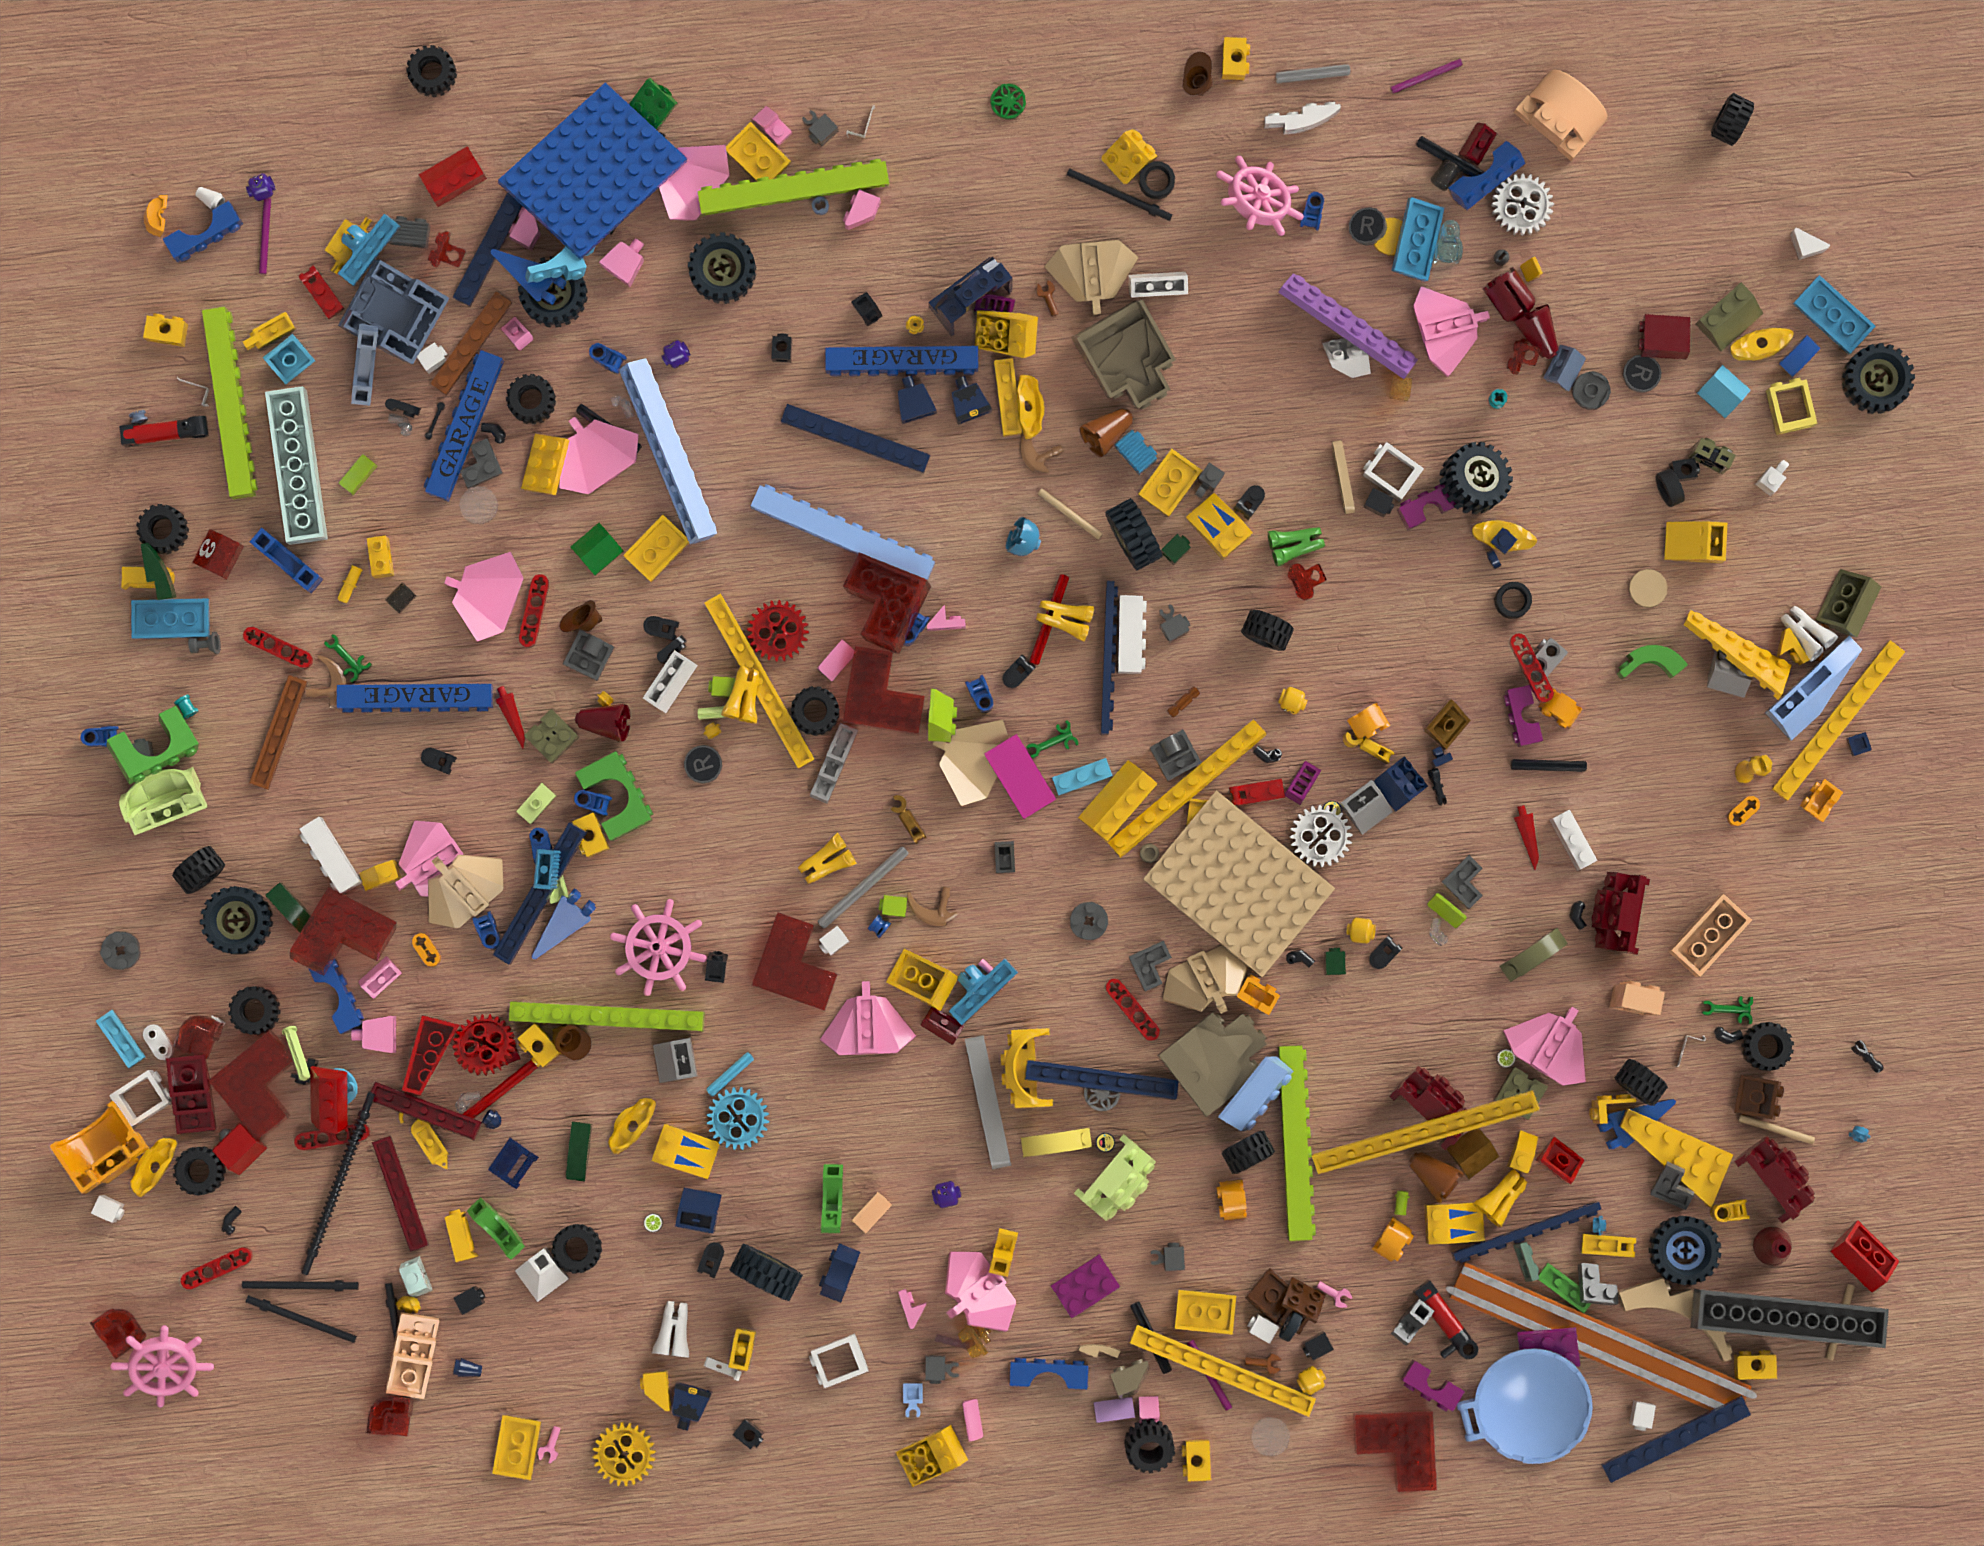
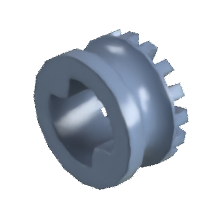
(823, 210)
(138, 418)

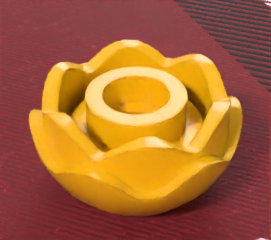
(408, 1304)

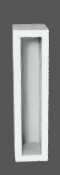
(1130, 634)
(330, 855)

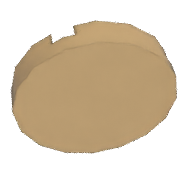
(1648, 588)

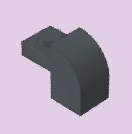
(1412, 1321)

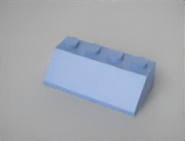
(1256, 1093)

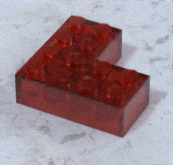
(895, 597)
(871, 702)
(339, 922)
(783, 969)
(245, 1084)
(1408, 1436)

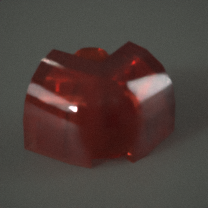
(198, 1035)
(115, 1327)
(390, 1416)

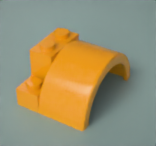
(100, 1150)

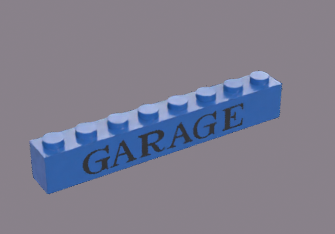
(901, 360)
(464, 425)
(414, 697)

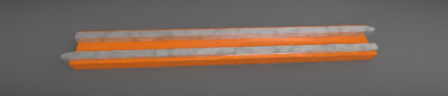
(1597, 1339)

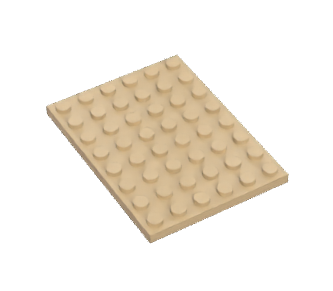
(1239, 883)

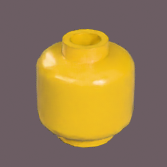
(1361, 930)

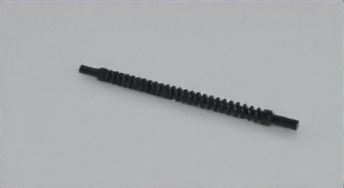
(312, 1252)

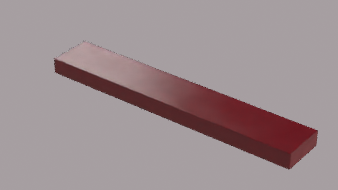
(425, 1111)
(400, 1193)

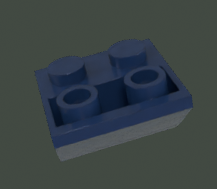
(1400, 783)
(698, 1210)

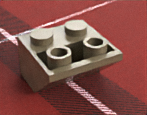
(1129, 1380)

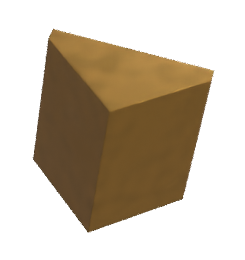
(1447, 724)
(1473, 1152)

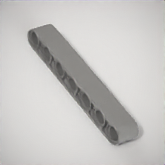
(987, 1102)

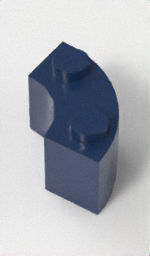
(839, 1273)

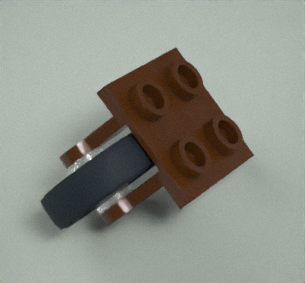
(1299, 1301)

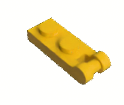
(1607, 1245)

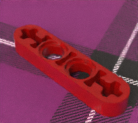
(531, 610)
(278, 646)
(1528, 669)
(1135, 1007)
(332, 1138)
(216, 1267)

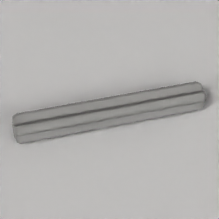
(1312, 73)

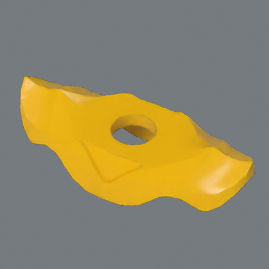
(1747, 349)
(1029, 391)
(1487, 530)
(621, 1136)
(144, 1178)

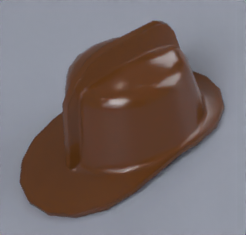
(1197, 74)
(582, 617)
(571, 1041)

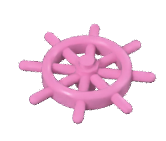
(1259, 195)
(658, 947)
(162, 1366)

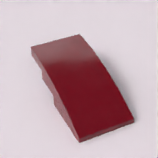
(191, 1094)

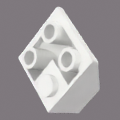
(1347, 358)
(541, 1274)

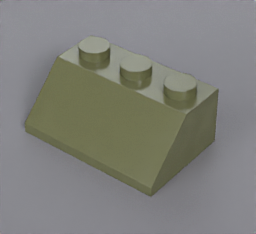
(1730, 317)
(1849, 602)

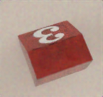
(218, 554)

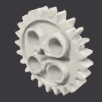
(1526, 188)
(1334, 848)

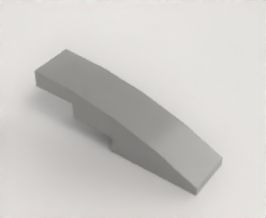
(833, 763)

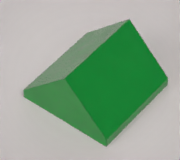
(597, 549)

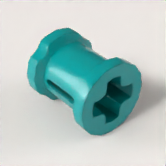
(1496, 393)
(186, 706)

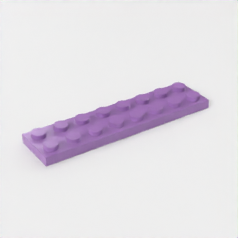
(1348, 325)

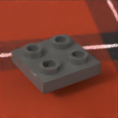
(588, 655)
(1175, 755)

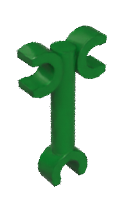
(356, 667)
(1066, 735)
(1742, 1010)

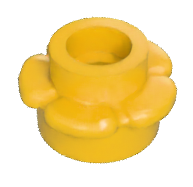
(919, 321)
(605, 699)
(712, 730)

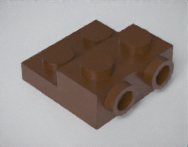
(1759, 1097)

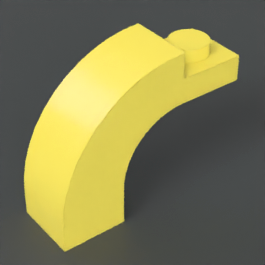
(1056, 1142)

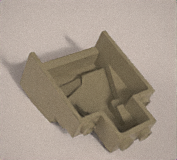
(1127, 354)
(1214, 1059)

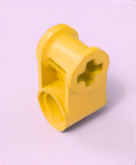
(1734, 1211)

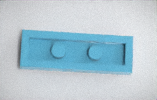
(1082, 776)
(120, 1039)

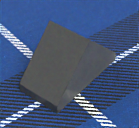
(1004, 857)

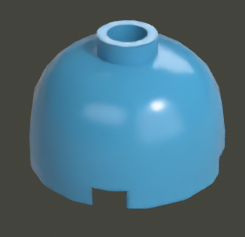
(1024, 538)

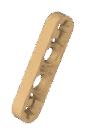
(1343, 477)

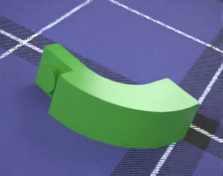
(1661, 656)
(832, 1198)
(496, 1227)

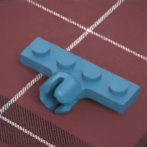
(366, 247)
(980, 988)

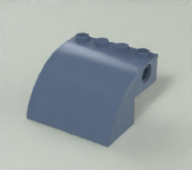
(399, 307)

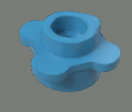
(1859, 1134)
(1599, 1225)

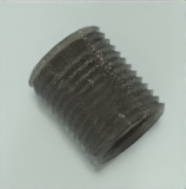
(1445, 175)
(400, 597)

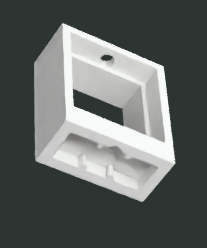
(1398, 495)
(155, 1080)
(815, 1361)

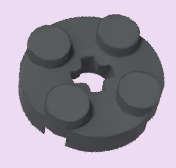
(1086, 931)
(109, 952)

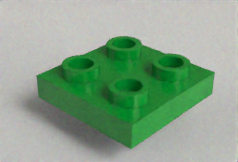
(653, 103)

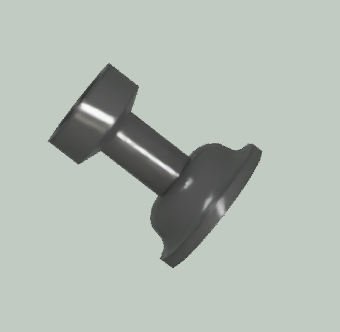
(212, 643)

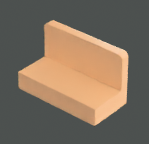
(871, 1212)

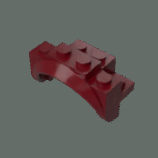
(1618, 912)
(1434, 1101)
(1780, 1175)

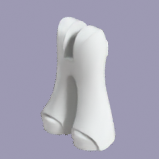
(1810, 646)
(680, 1344)

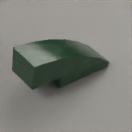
(156, 571)
(289, 906)
(578, 1151)

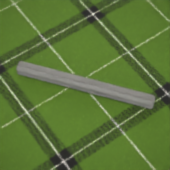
(863, 887)

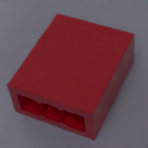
(1664, 336)

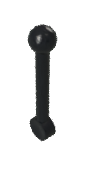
(440, 406)

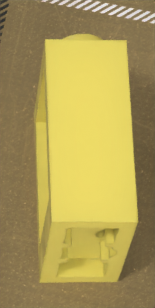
(1781, 427)

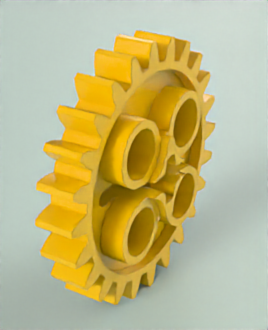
(609, 1464)

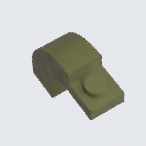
(1534, 955)

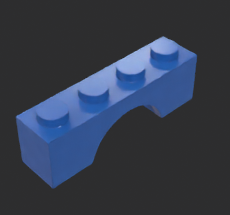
(1470, 190)
(224, 221)
(286, 560)
(347, 1015)
(1073, 1374)

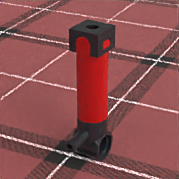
(188, 428)
(1447, 1321)

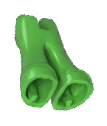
(1278, 539)

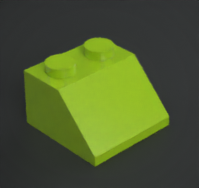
(941, 717)

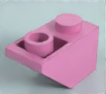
(862, 211)
(525, 230)

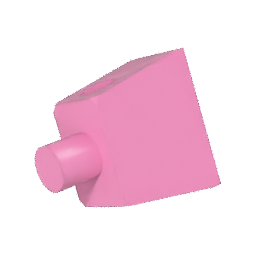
(624, 261)
(377, 1034)

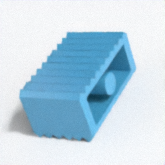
(1136, 452)
(546, 869)

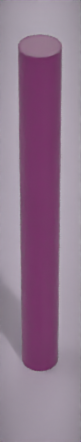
(1425, 76)
(265, 236)
(1214, 1383)

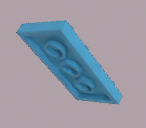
(1417, 239)
(1834, 315)
(170, 618)

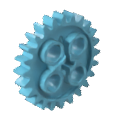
(752, 1106)

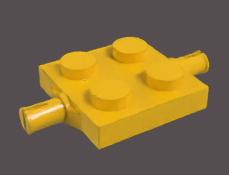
(339, 250)

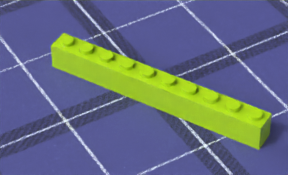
(793, 188)
(229, 403)
(606, 1016)
(1296, 1146)

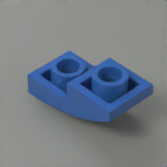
(1799, 356)

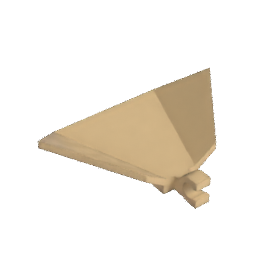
(1092, 270)
(965, 761)
(463, 889)
(1205, 979)

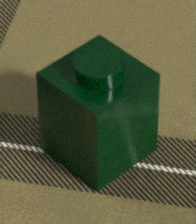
(1176, 548)
(1334, 962)

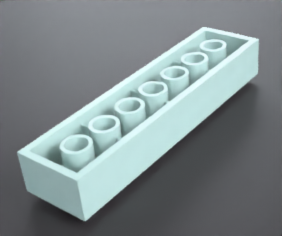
(296, 465)

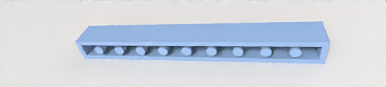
(668, 451)
(839, 532)

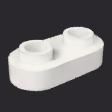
(160, 1040)

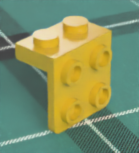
(1128, 156)
(1598, 1112)

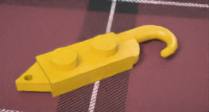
(429, 1142)

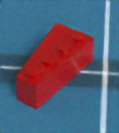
(428, 1049)

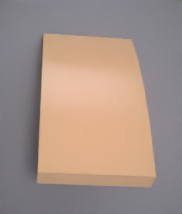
(412, 1355)

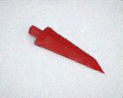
(508, 707)
(1527, 830)

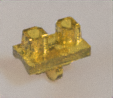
(977, 1349)

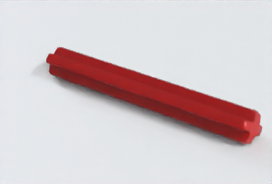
(1046, 629)
(501, 1089)

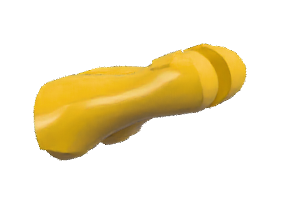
(1083, 613)
(747, 711)
(1757, 765)
(842, 861)
(1500, 1200)

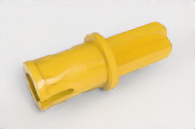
(349, 584)

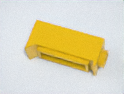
(136, 578)
(460, 1235)

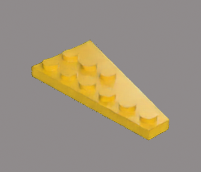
(1742, 653)
(1702, 1162)

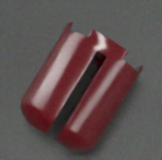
(1510, 295)

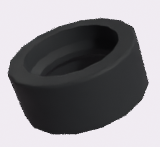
(1156, 165)
(1670, 487)
(1527, 600)

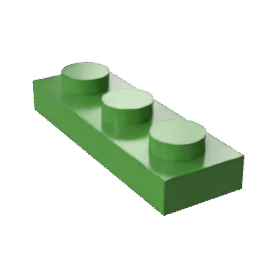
(1562, 1286)

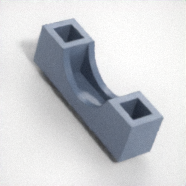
(364, 364)

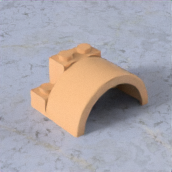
(1565, 108)

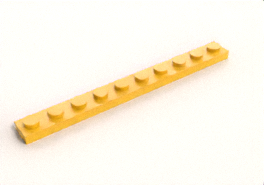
(765, 691)
(1838, 720)
(1187, 788)
(1222, 1370)

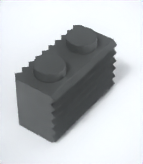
(411, 233)

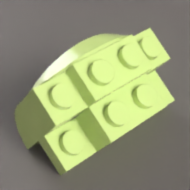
(162, 798)
(1119, 1181)

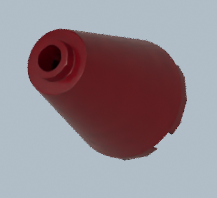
(1539, 330)
(606, 721)
(1772, 1246)

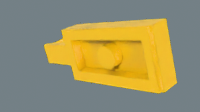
(269, 332)

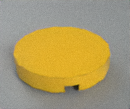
(1389, 242)

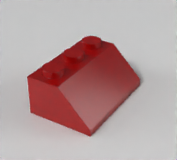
(452, 176)
(328, 1099)
(1865, 1256)

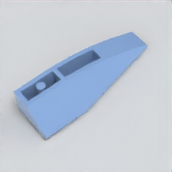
(1811, 694)

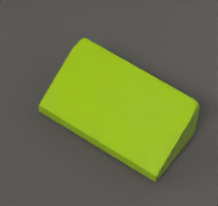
(358, 474)
(1446, 910)

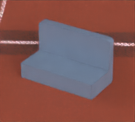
(1565, 367)

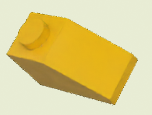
(380, 875)
(1523, 1152)
(657, 1388)

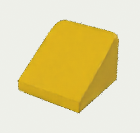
(1531, 269)

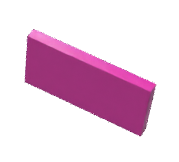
(1019, 776)

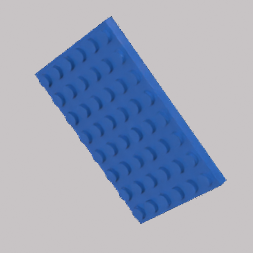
(592, 171)

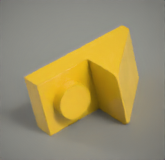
(1789, 642)

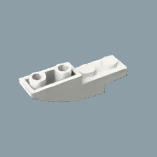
(1310, 117)

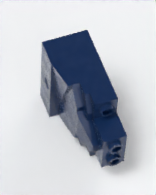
(958, 297)

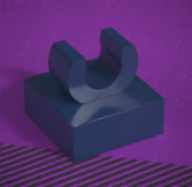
(1440, 757)

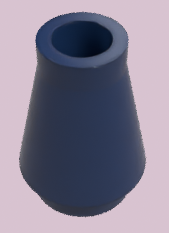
(465, 1368)

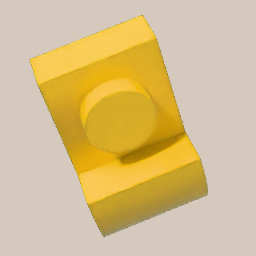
(1003, 1252)

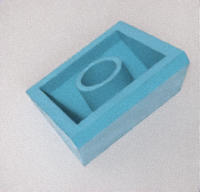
(289, 359)
(1723, 391)

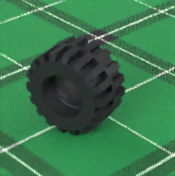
(427, 56)
(1732, 119)
(542, 410)
(176, 536)
(1267, 630)
(808, 695)
(198, 870)
(237, 1010)
(1784, 1046)
(1641, 1082)
(1248, 1152)
(183, 1176)
(561, 1255)
(1149, 1459)

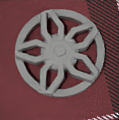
(1101, 1095)

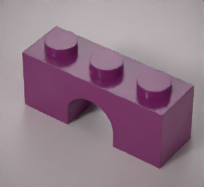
(1412, 511)
(1524, 732)
(1416, 1378)

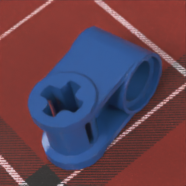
(1311, 213)
(608, 358)
(918, 626)
(980, 692)
(101, 735)
(594, 802)
(543, 844)
(487, 929)

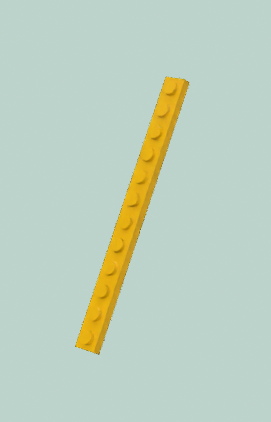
(1425, 1132)

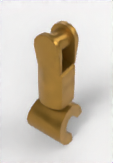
(908, 819)

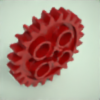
(762, 622)
(492, 1030)

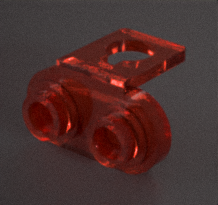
(438, 255)
(1520, 348)
(1302, 580)

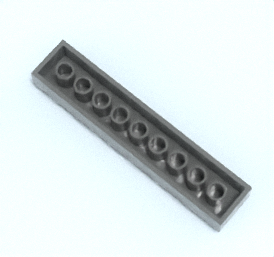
(1789, 1318)

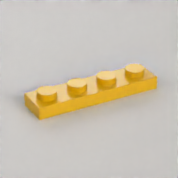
(1007, 396)

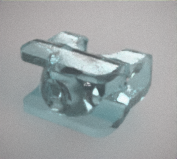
(1449, 247)

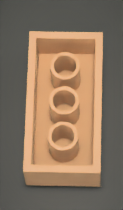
(1709, 935)
(1635, 999)

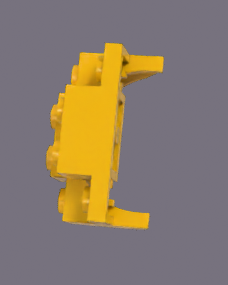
(1015, 1065)

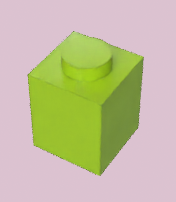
(721, 686)
(893, 906)

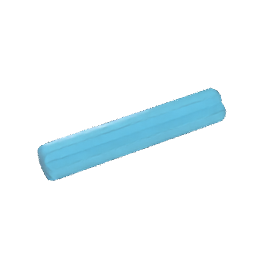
(729, 1074)

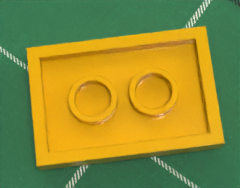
(757, 154)
(545, 464)
(1170, 482)
(656, 548)
(1205, 1312)
(516, 1447)

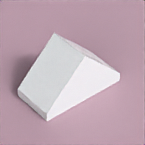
(1806, 244)

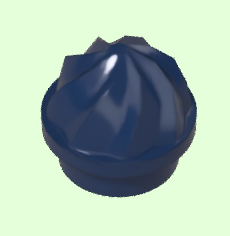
(491, 1119)

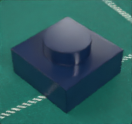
(1503, 541)
(1859, 744)

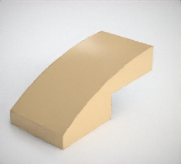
(1093, 1350)

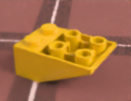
(1006, 333)
(1696, 541)
(932, 1456)

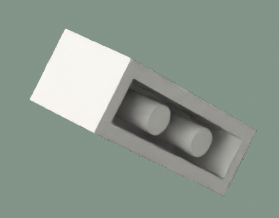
(1158, 284)
(670, 681)
(1573, 840)

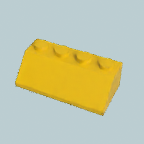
(1117, 801)

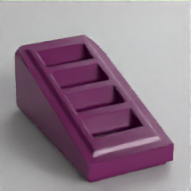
(1004, 300)
(1292, 795)

